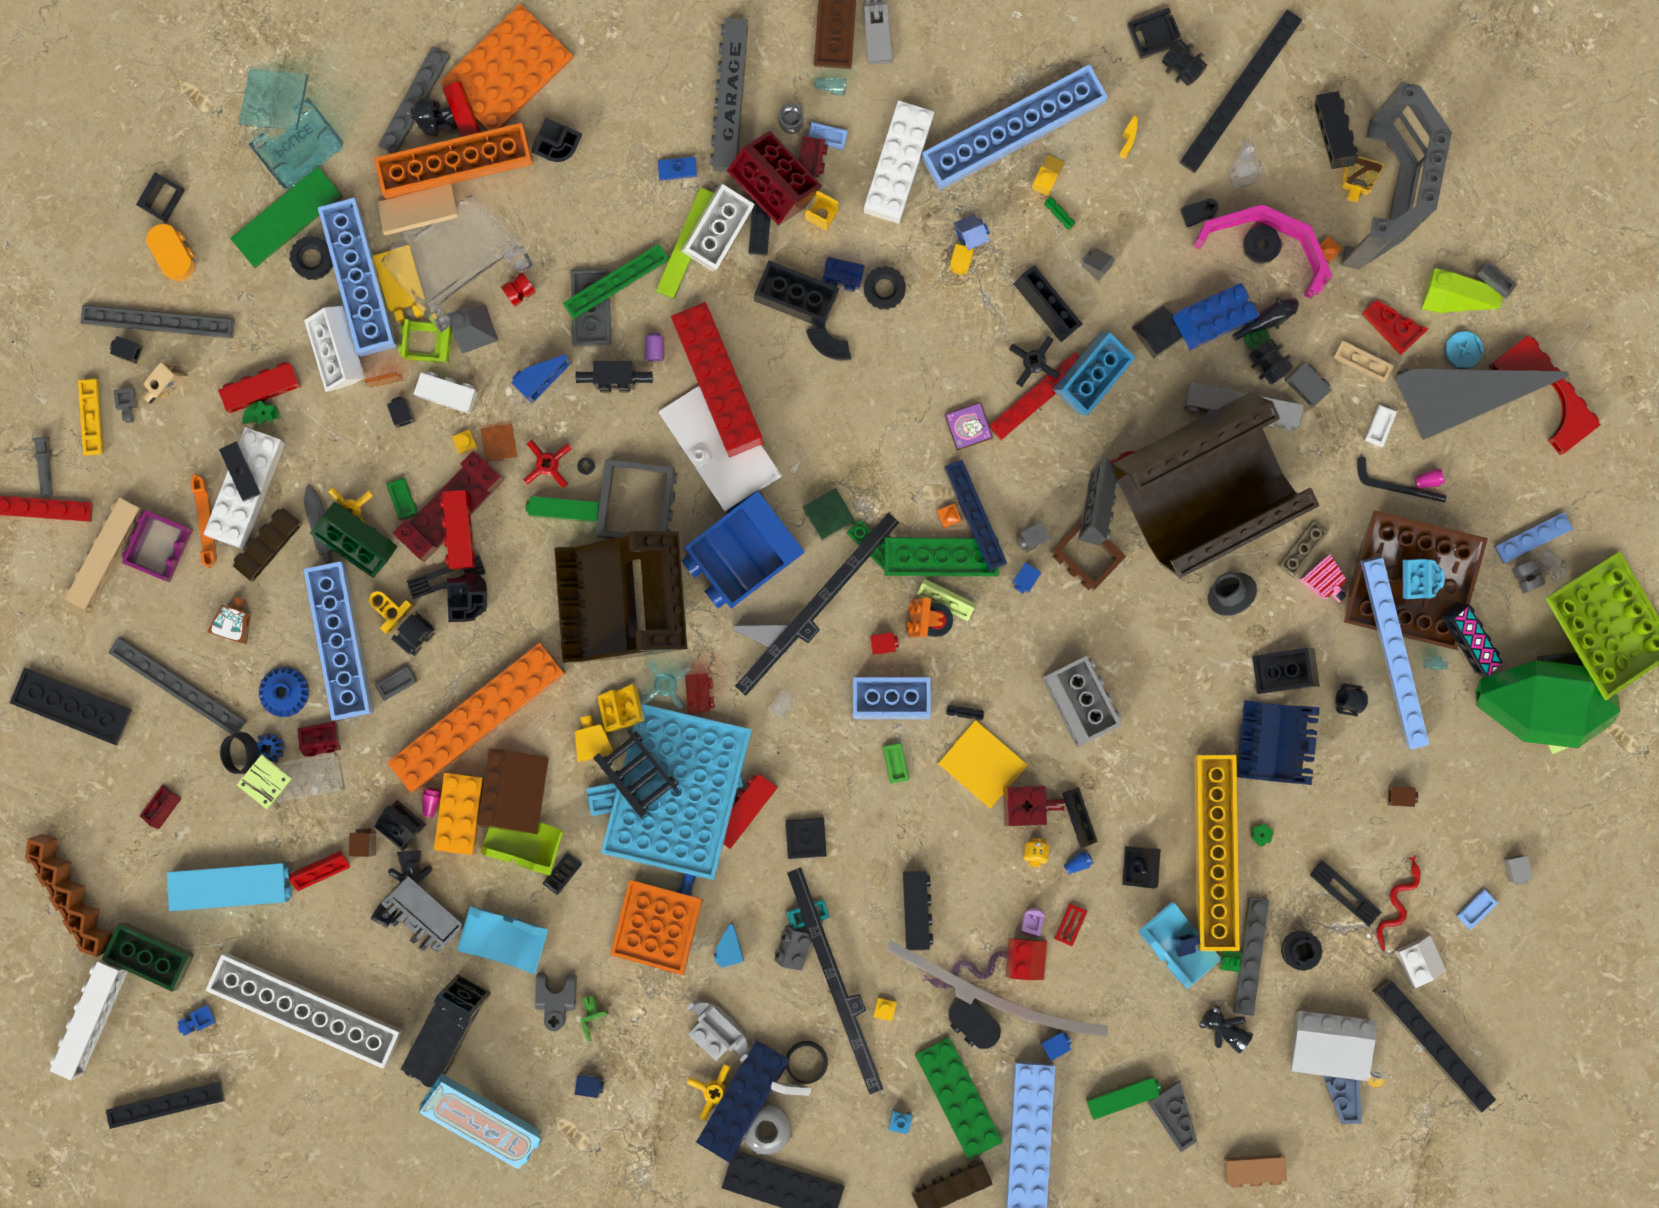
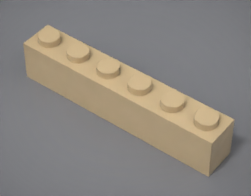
(104, 554)

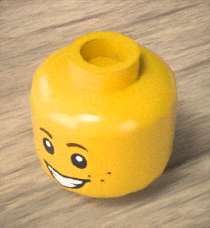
(1036, 852)

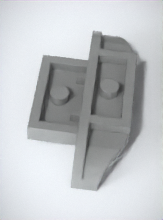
(717, 1031)

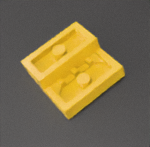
(620, 708)

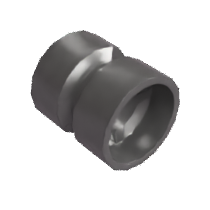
(791, 118)
(1525, 570)

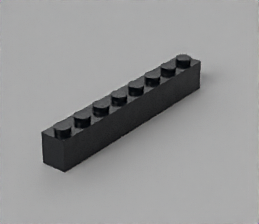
(1434, 1045)

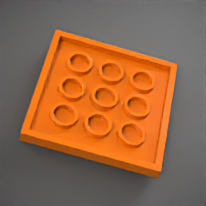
(656, 927)

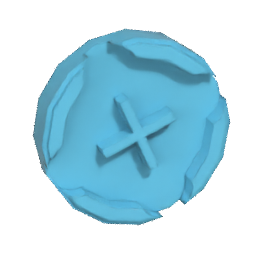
(1463, 350)

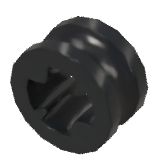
(589, 461)

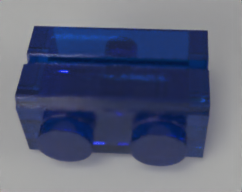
(843, 274)

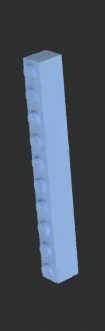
(1394, 652)

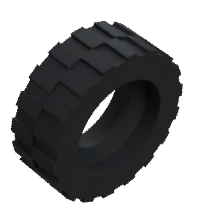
(300, 248)
(884, 273)

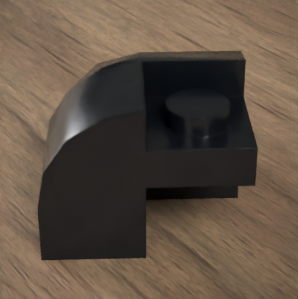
(555, 141)
(466, 598)

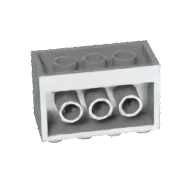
(1074, 712)

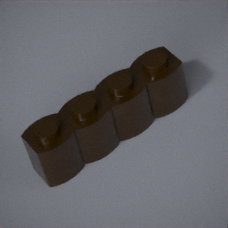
(267, 544)
(953, 1187)

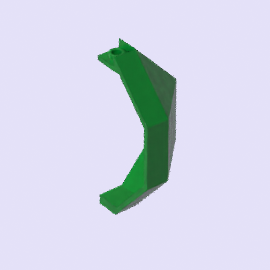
(1547, 703)

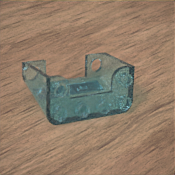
(299, 151)

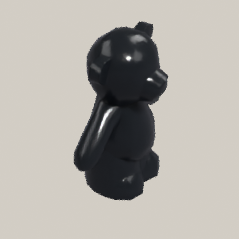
(410, 865)
(1226, 1028)

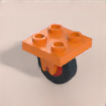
(928, 619)

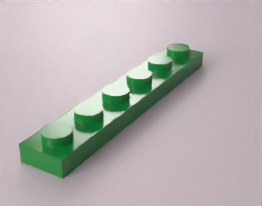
(615, 281)

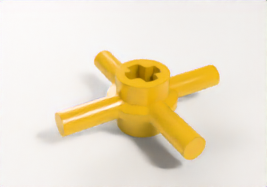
(349, 503)
(710, 1100)

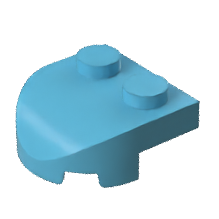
(1421, 578)

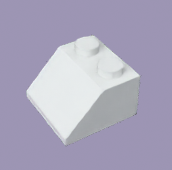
(1420, 961)

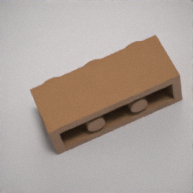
(1255, 1170)

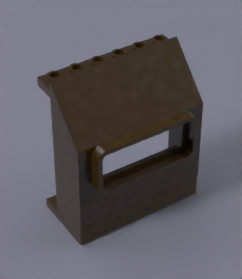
(600, 603)

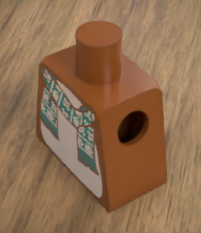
(232, 622)

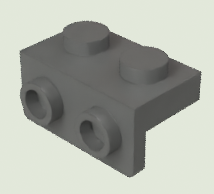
(793, 948)

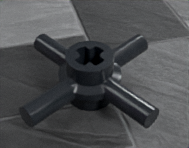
(1035, 368)

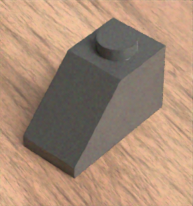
(1097, 263)

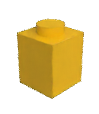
(961, 260)

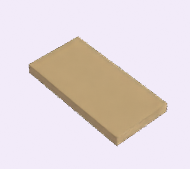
(417, 209)

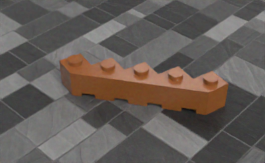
(66, 895)

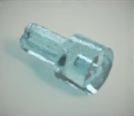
(836, 86)

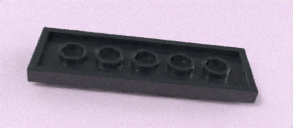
(70, 706)
(779, 1184)

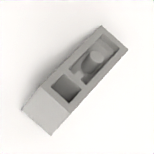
(762, 634)

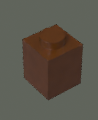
(1402, 796)

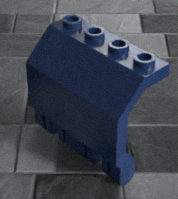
(1275, 742)

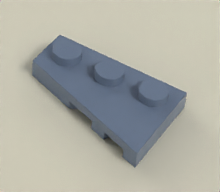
(1346, 1099)

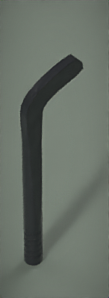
(1366, 480)

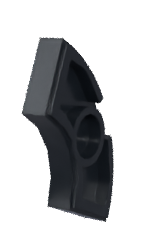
(828, 346)

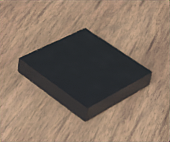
(806, 838)

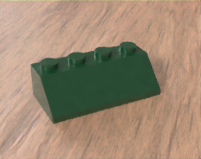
(353, 539)

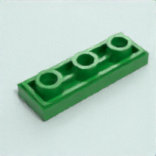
(859, 533)

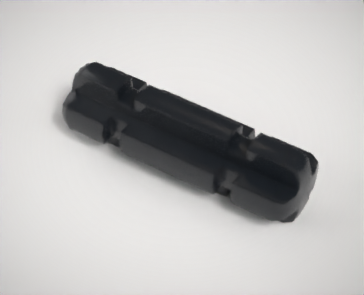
(965, 712)

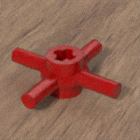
(553, 469)

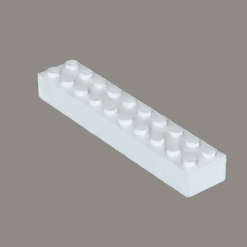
(304, 1010)

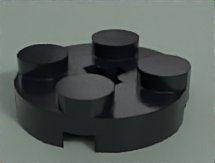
(1272, 240)

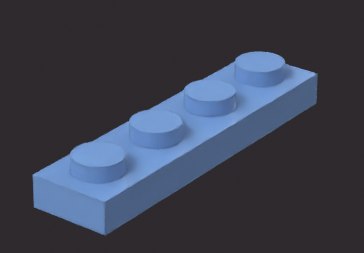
(1533, 537)

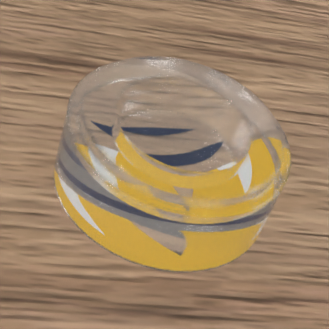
(1377, 1078)

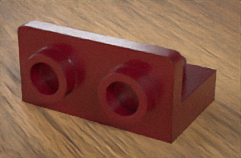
(812, 153)
(318, 739)

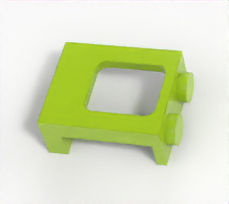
(442, 344)

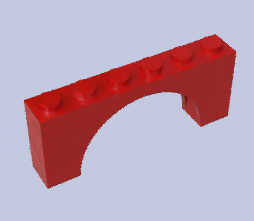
(1576, 418)

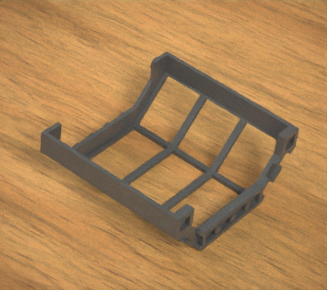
(1403, 217)

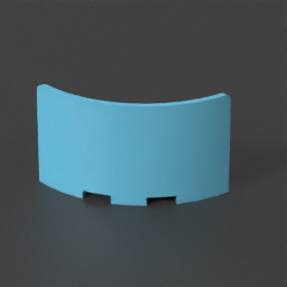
(1159, 936)
(502, 939)

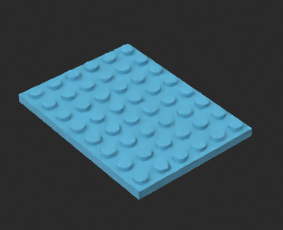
(688, 826)

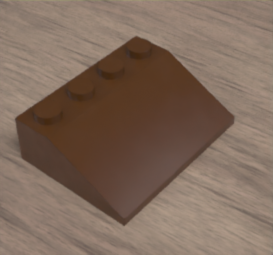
(512, 791)

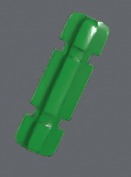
(1059, 213)

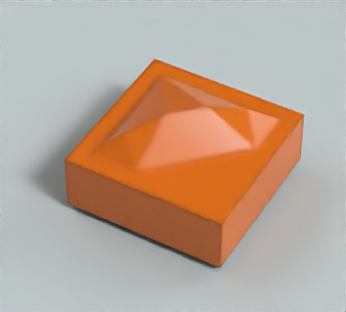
(1329, 249)
(949, 516)

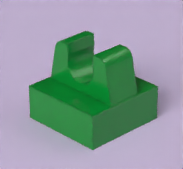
(1230, 961)

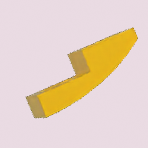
(1130, 134)

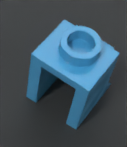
(900, 1122)

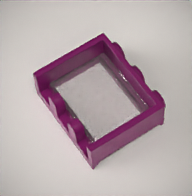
(156, 546)

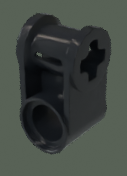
(1196, 212)

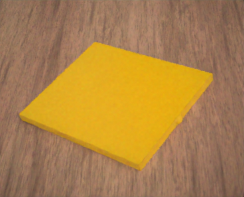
(982, 764)

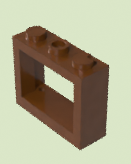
(1074, 570)

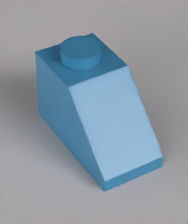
(728, 949)

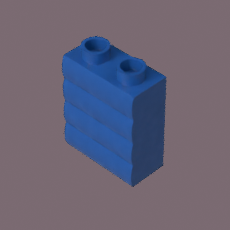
(741, 551)

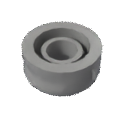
(783, 1131)

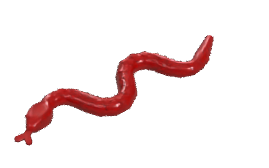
(1415, 871)

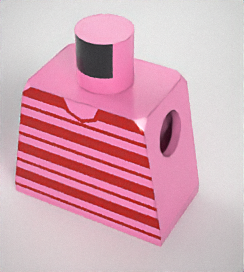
(1326, 579)

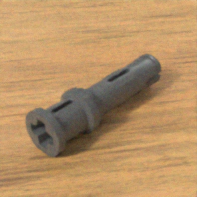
(42, 456)

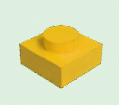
(464, 442)
(885, 1009)

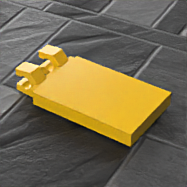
(393, 293)

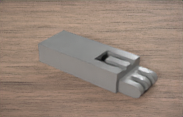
(877, 34)

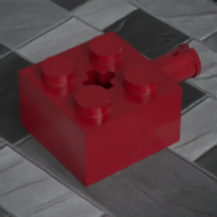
(1037, 805)

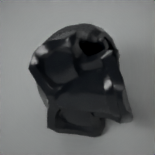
(431, 118)

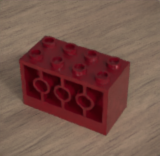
(774, 178)

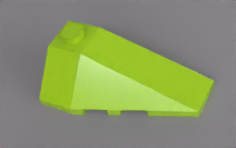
(1458, 293)

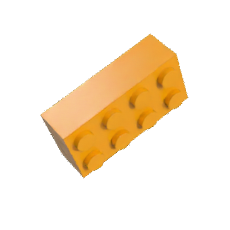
(459, 814)

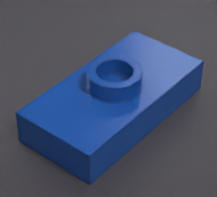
(677, 168)

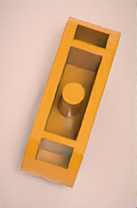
(171, 252)

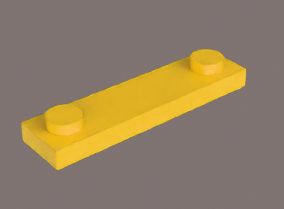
(90, 417)

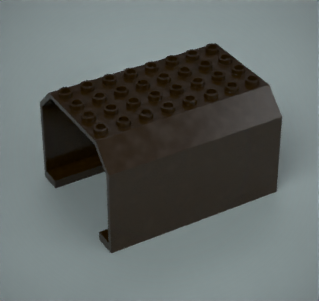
(1210, 486)

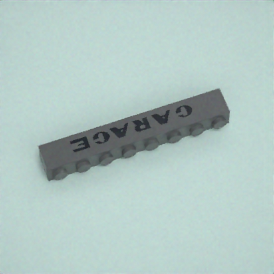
(730, 93)

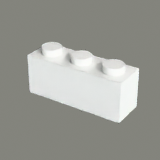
(446, 392)

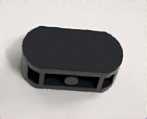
(974, 1024)

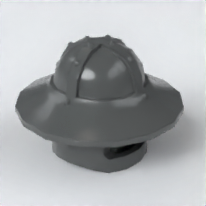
(1232, 594)

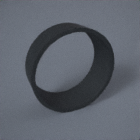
(251, 748)
(811, 1044)

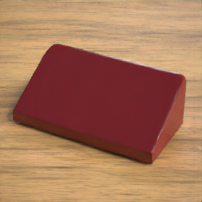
(160, 807)

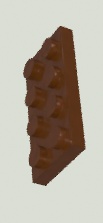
(835, 34)

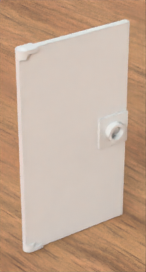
(727, 478)

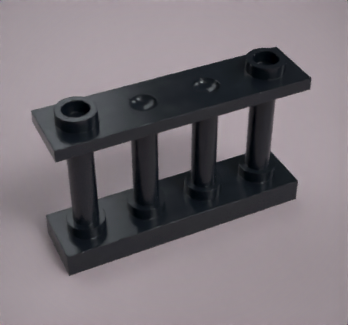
(618, 776)

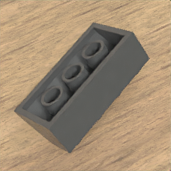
(1099, 503)

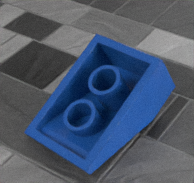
(536, 379)

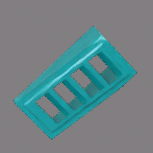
(791, 920)

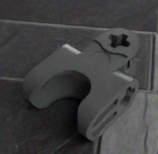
(555, 1003)

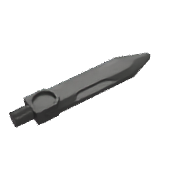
(314, 512)

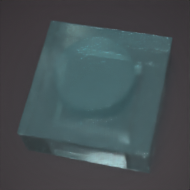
(1436, 663)

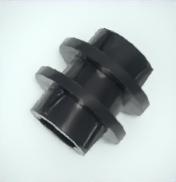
(1184, 63)
(1271, 361)
(1305, 962)

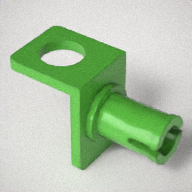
(592, 1014)

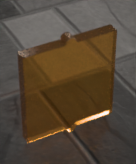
(383, 379)
(499, 442)

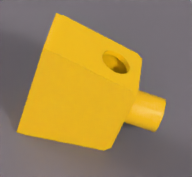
(591, 740)

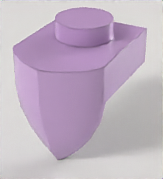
(1032, 922)

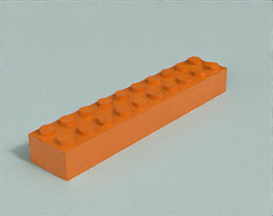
(476, 718)

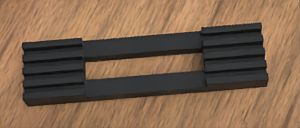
(420, 587)
(1366, 911)

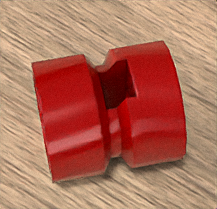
(518, 289)

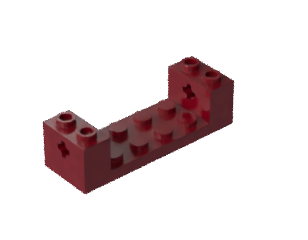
(425, 531)

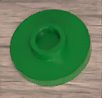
(1256, 338)

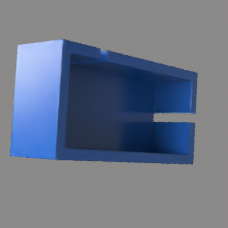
(1215, 316)

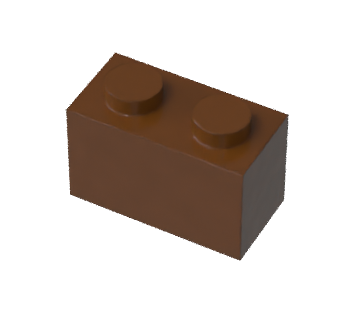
(362, 843)

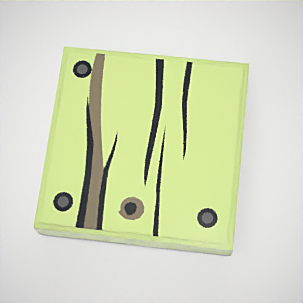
(264, 782)

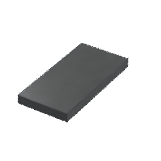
(593, 326)

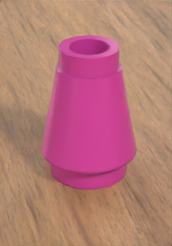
(1430, 479)
(431, 799)

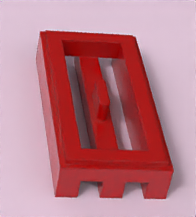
(1078, 926)

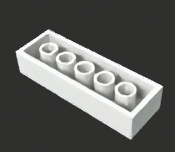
(898, 162)
(231, 517)
(88, 1020)

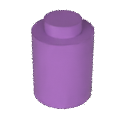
(654, 347)

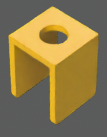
(822, 202)

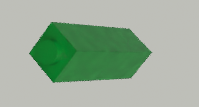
(562, 509)
(1123, 1097)

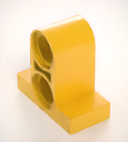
(386, 606)

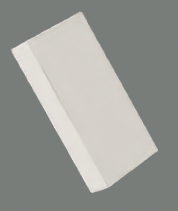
(1380, 426)
(791, 1088)

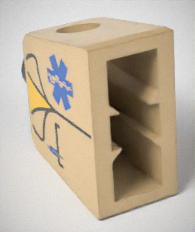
(163, 381)

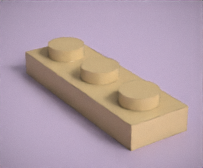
(1363, 362)

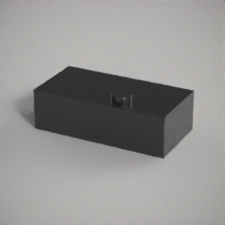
(796, 294)

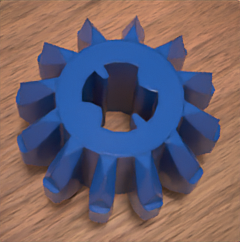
(270, 741)

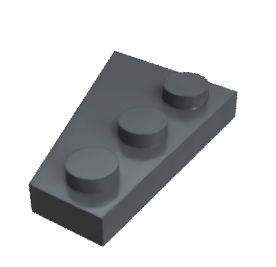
(1174, 1115)

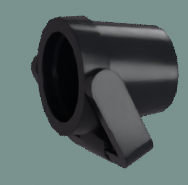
(1351, 699)

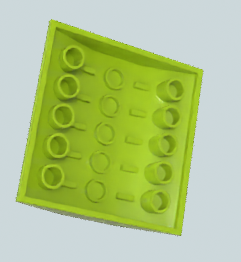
(1609, 623)

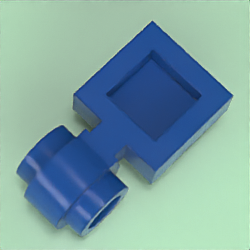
(200, 1018)

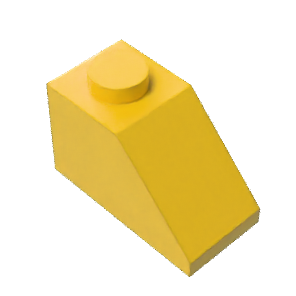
(1047, 175)

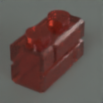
(698, 693)

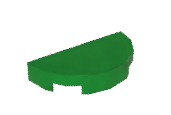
(249, 418)

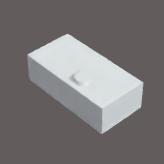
(717, 227)

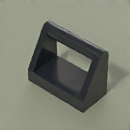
(152, 191)

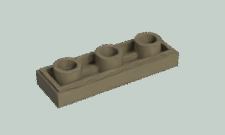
(1295, 557)

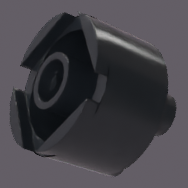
(413, 633)

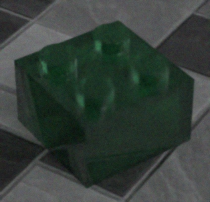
(828, 514)

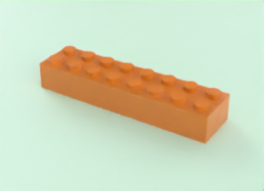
(453, 161)

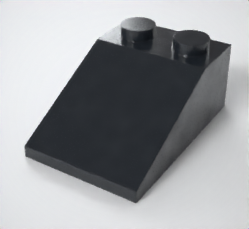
(1286, 671)

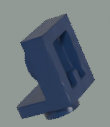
(1186, 944)

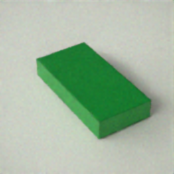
(402, 498)

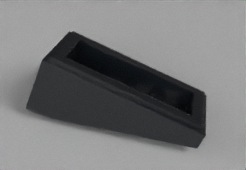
(552, 887)

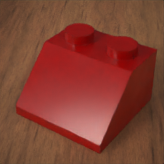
(1026, 959)

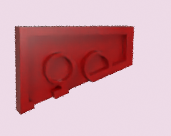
(1395, 328)

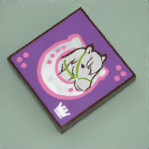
(968, 426)

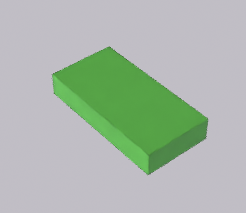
(895, 763)

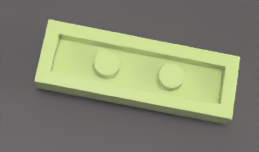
(957, 604)

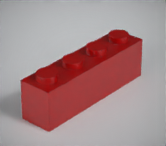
(259, 387)
(458, 530)
(747, 807)

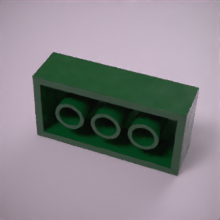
(148, 956)

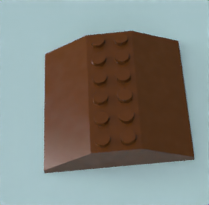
(1404, 539)

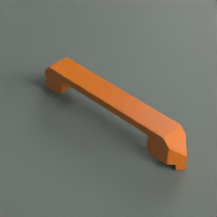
(200, 489)

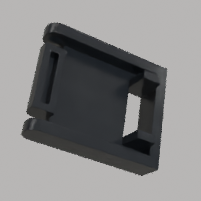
(1157, 32)

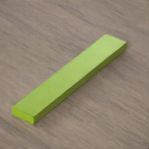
(679, 261)

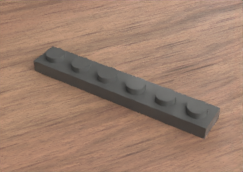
(421, 87)
(1251, 956)

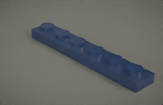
(975, 515)

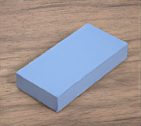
(834, 136)
(1477, 909)

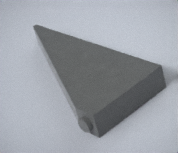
(1452, 396)

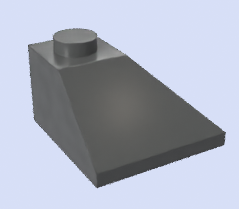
(472, 328)

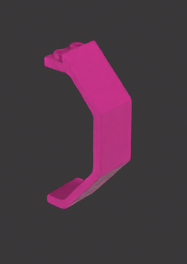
(1283, 224)

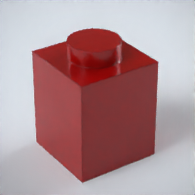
(884, 643)

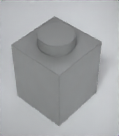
(1518, 869)

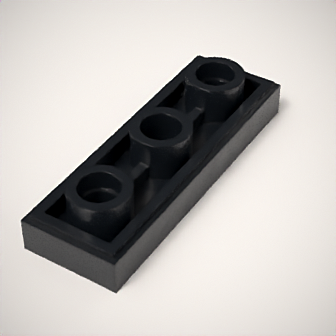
(236, 461)

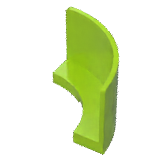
(528, 850)

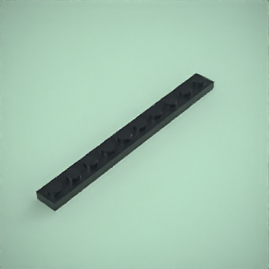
(1240, 91)

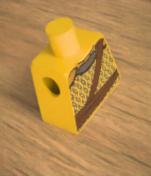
(1360, 177)

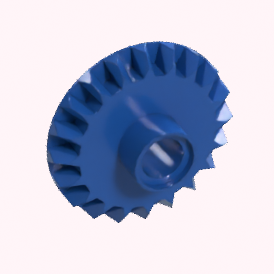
(296, 692)

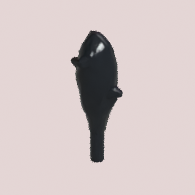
(1270, 317)

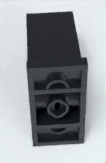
(444, 1030)

